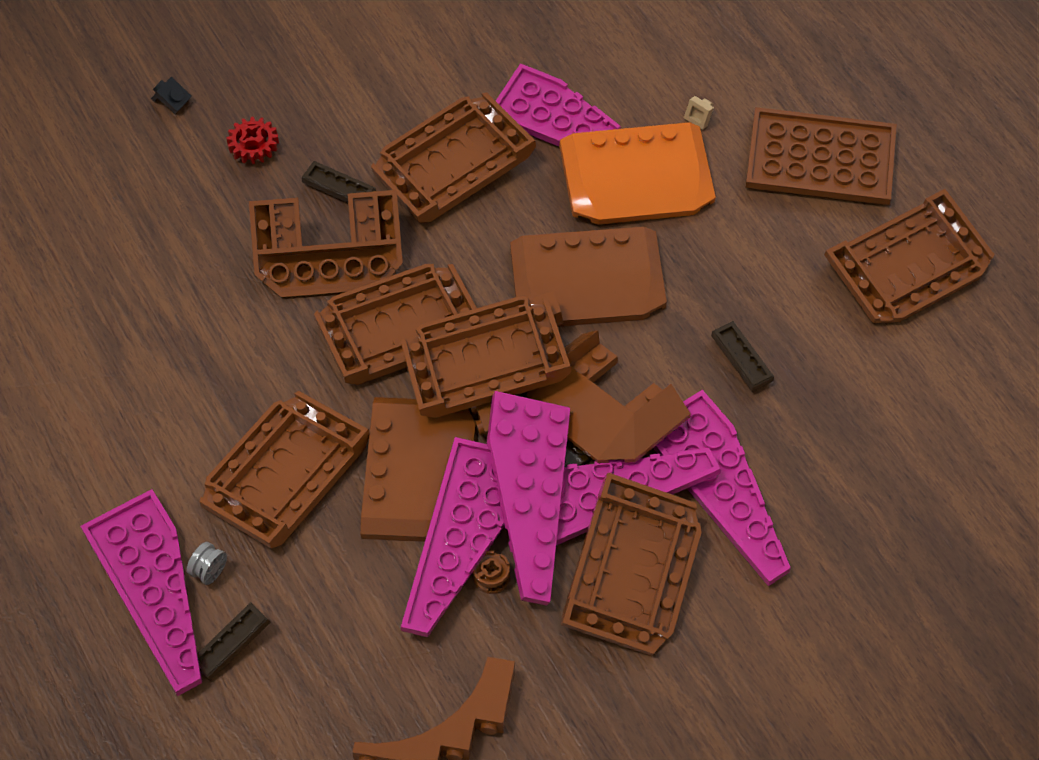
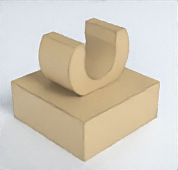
(699, 112)

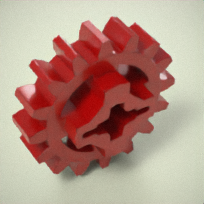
(252, 140)

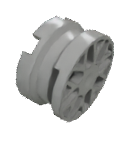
(206, 563)

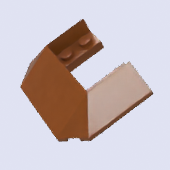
(326, 268)
(601, 423)

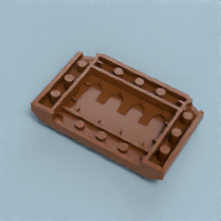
(452, 156)
(912, 260)
(592, 273)
(369, 321)
(483, 351)
(406, 467)
(283, 468)
(633, 565)

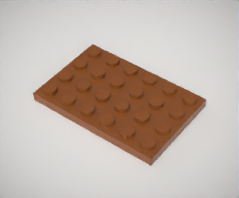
(821, 156)

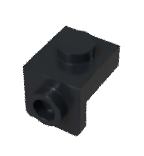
(171, 94)

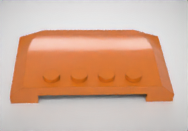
(637, 173)

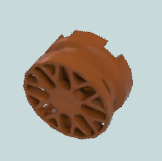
(492, 572)

